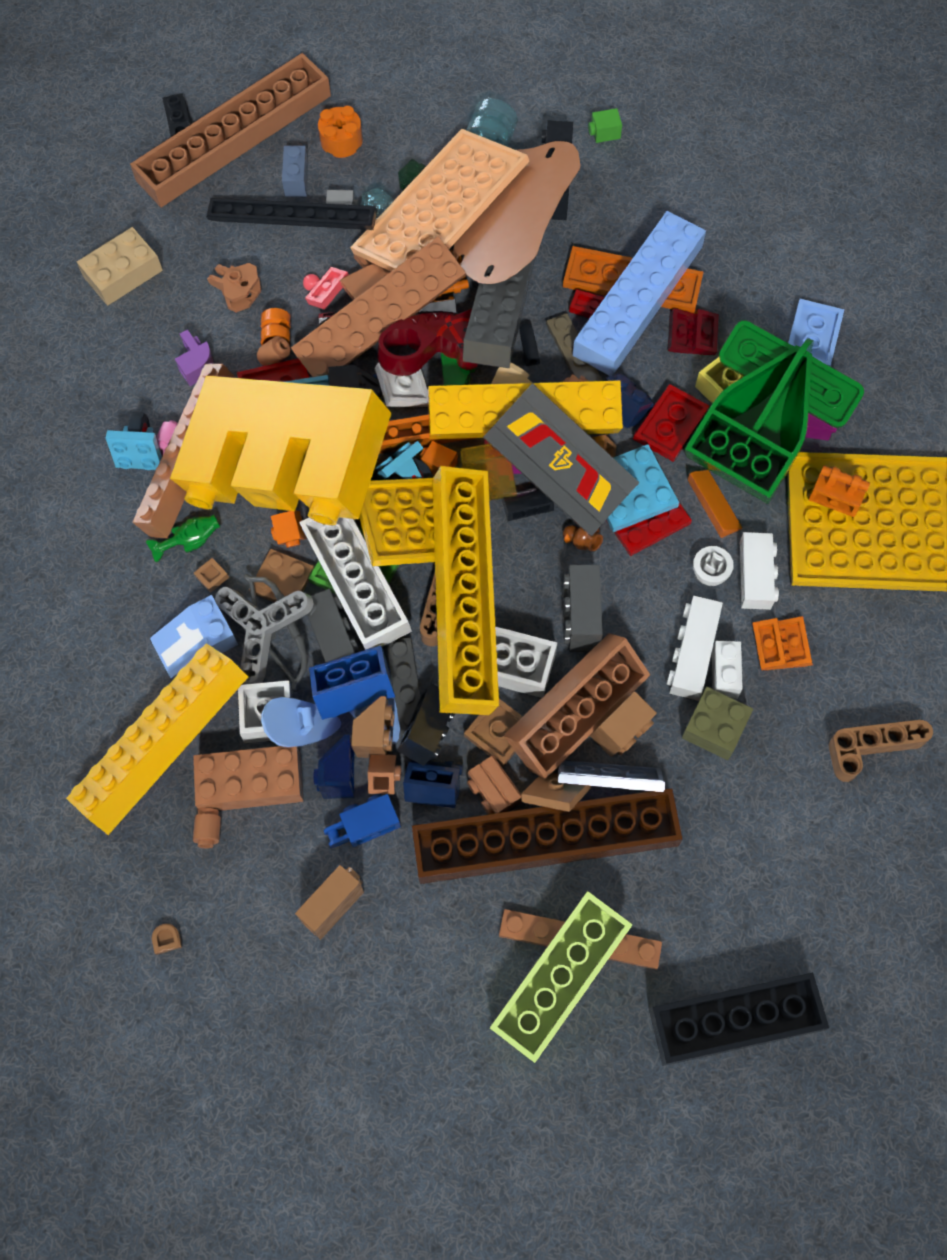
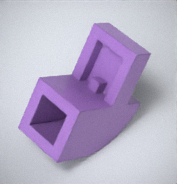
(193, 361)

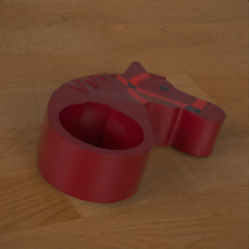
(428, 335)

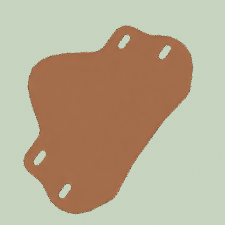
(515, 222)

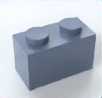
(295, 171)

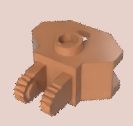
(237, 284)

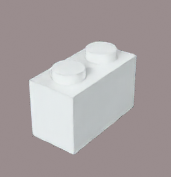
(727, 668)

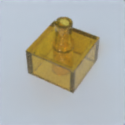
(499, 469)

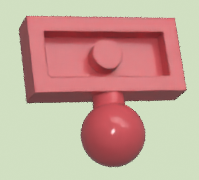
(323, 290)

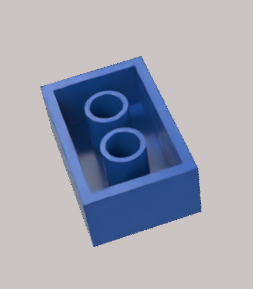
(351, 682)

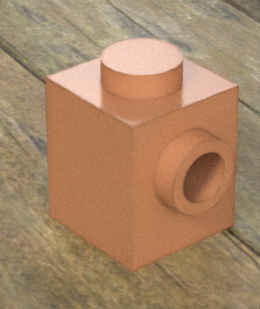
(383, 774)

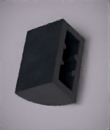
(527, 504)

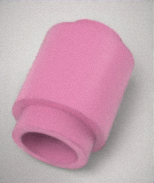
(165, 434)

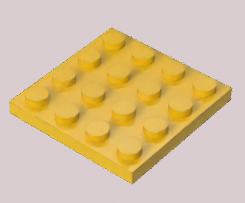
(399, 521)

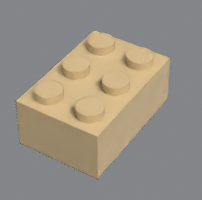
(119, 266)

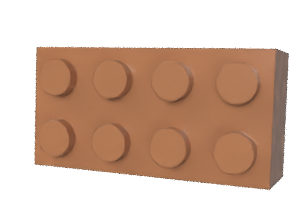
(248, 778)

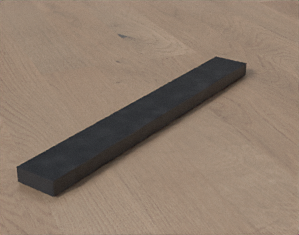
(292, 213)

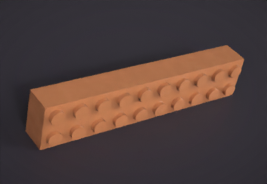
(231, 130)

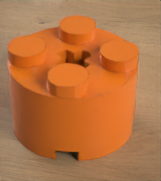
(340, 131)

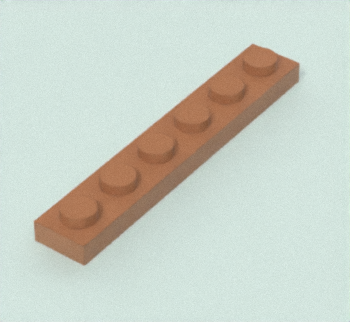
(542, 930)

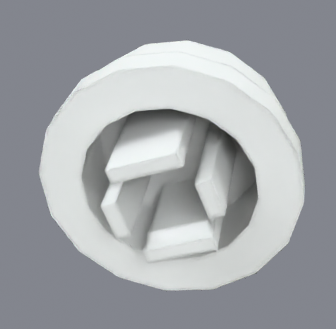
(712, 565)

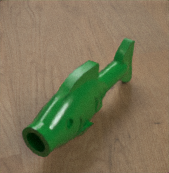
(191, 534)

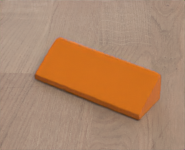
(714, 503)

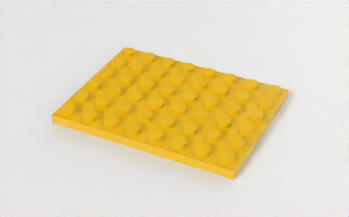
(892, 539)

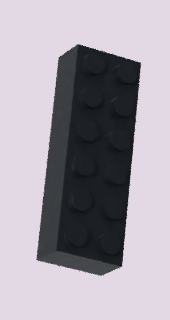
(738, 1019)

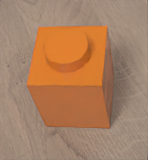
(438, 455)

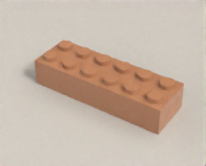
(577, 705)

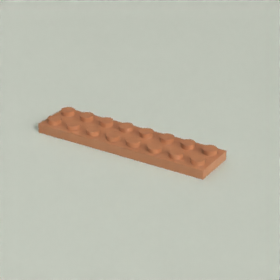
(389, 300)

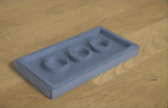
(611, 775)

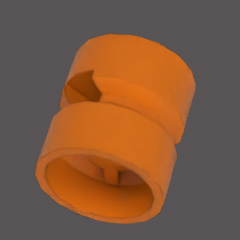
(275, 323)

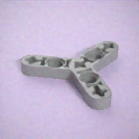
(269, 625)

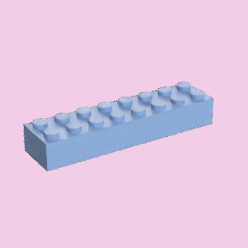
(638, 293)

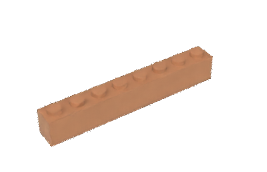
(164, 496)

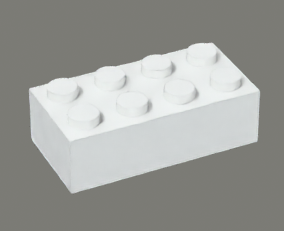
(524, 661)

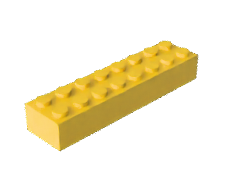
(475, 409)
(156, 738)

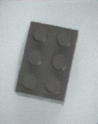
(582, 607)

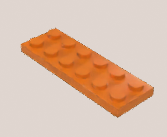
(599, 271)

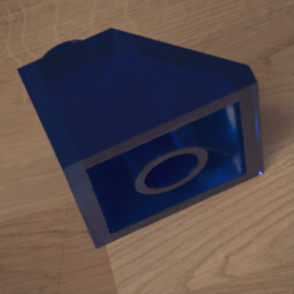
(336, 771)

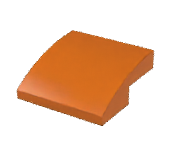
(782, 643)

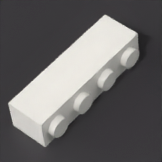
(695, 648)

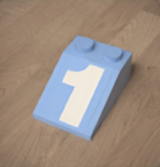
(191, 631)

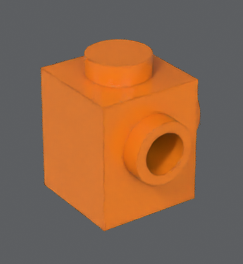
(287, 528)

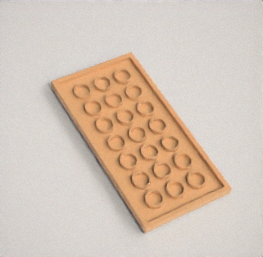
(441, 199)

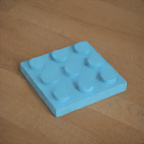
(649, 497)

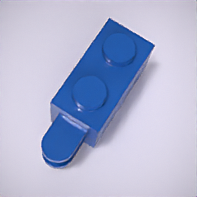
(364, 822)

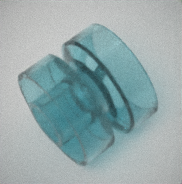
(493, 121)

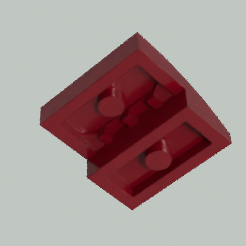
(693, 332)

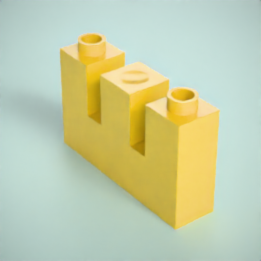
(282, 446)

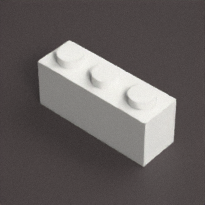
(758, 571)

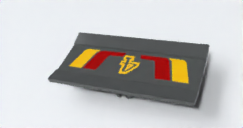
(561, 459)

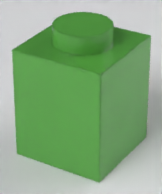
(605, 125)

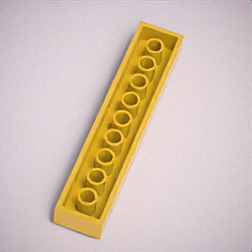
(464, 592)

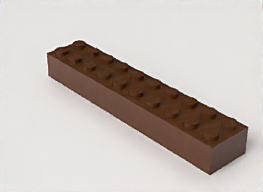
(546, 836)

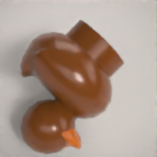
(581, 539)

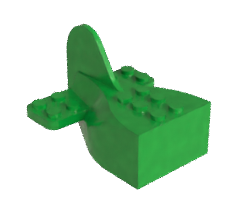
(763, 418)

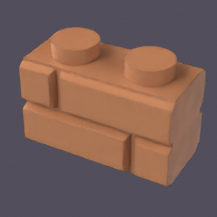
(493, 786)

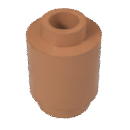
(273, 351)
(207, 828)

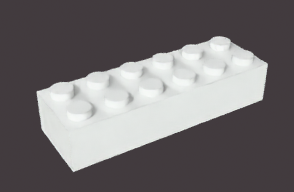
(356, 582)

